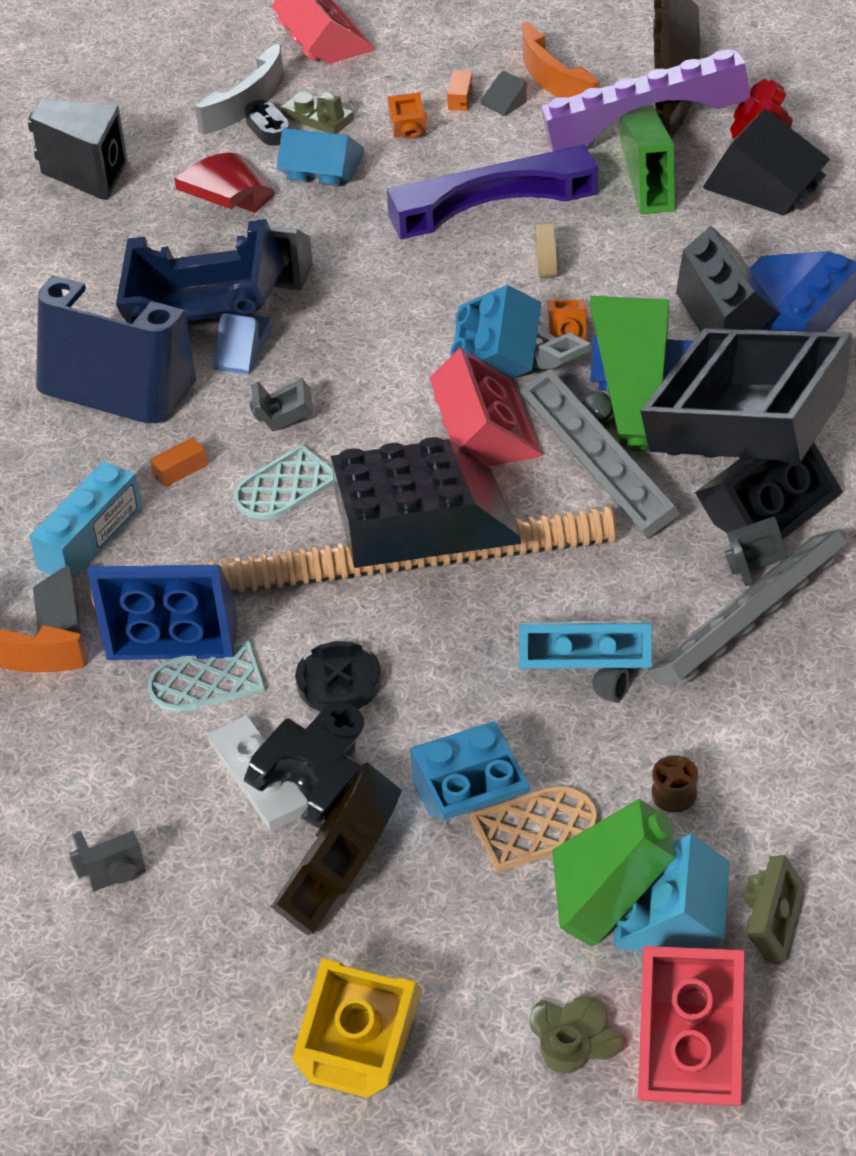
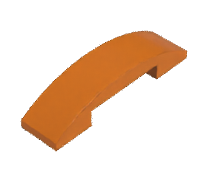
(549, 71)
(46, 652)

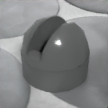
(600, 407)
(611, 683)

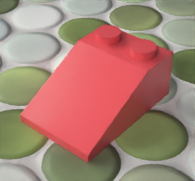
(691, 1026)

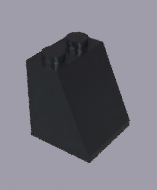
(79, 144)
(768, 166)

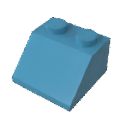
(318, 156)

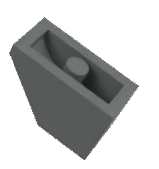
(297, 257)

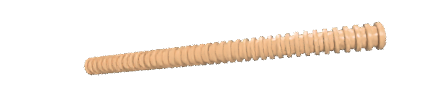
(338, 562)

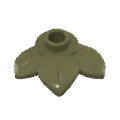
(574, 1033)

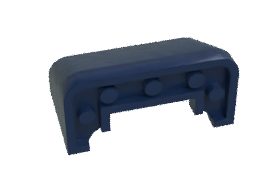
(204, 283)

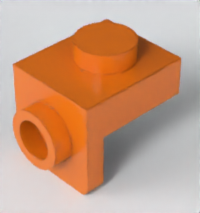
(407, 115)

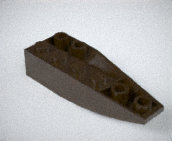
(675, 41)

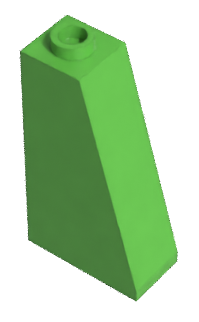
(649, 159)
(633, 356)

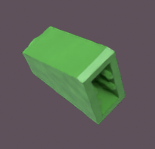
(610, 868)

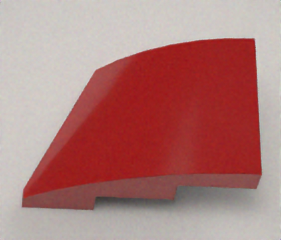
(225, 181)

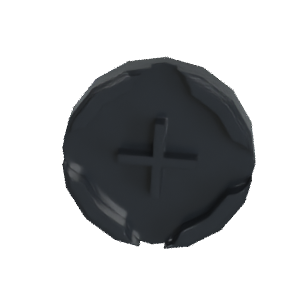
(338, 674)

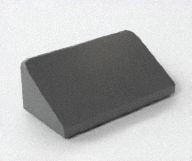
(57, 601)

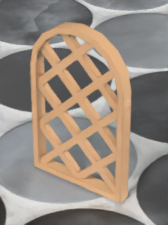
(536, 797)

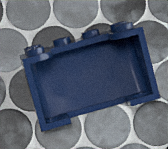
(110, 363)

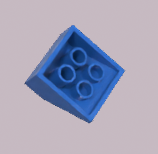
(806, 289)
(164, 611)

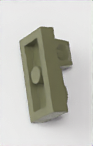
(318, 112)
(775, 905)

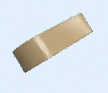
(546, 249)

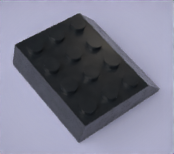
(749, 394)
(418, 502)

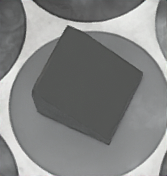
(505, 94)

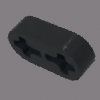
(266, 121)

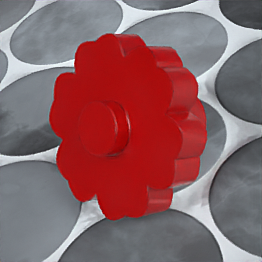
(762, 95)

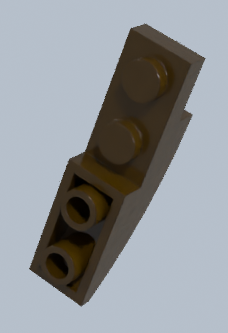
(339, 850)

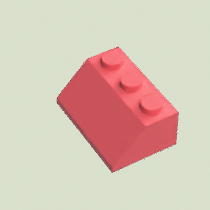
(322, 29)
(483, 411)

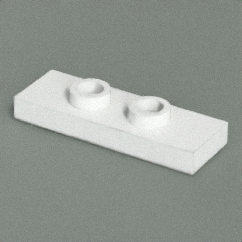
(235, 745)

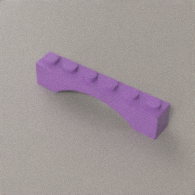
(711, 80)

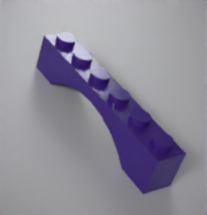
(555, 175)

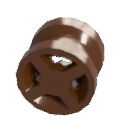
(668, 774)

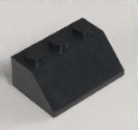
(720, 286)
(769, 488)

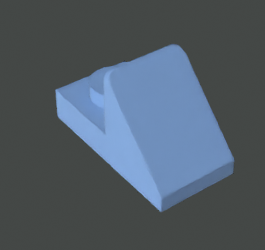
(240, 341)

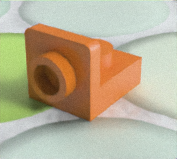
(567, 317)

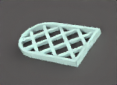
(287, 506)
(204, 701)

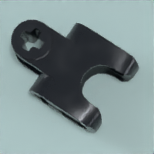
(311, 758)

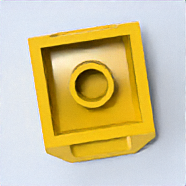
(355, 1028)

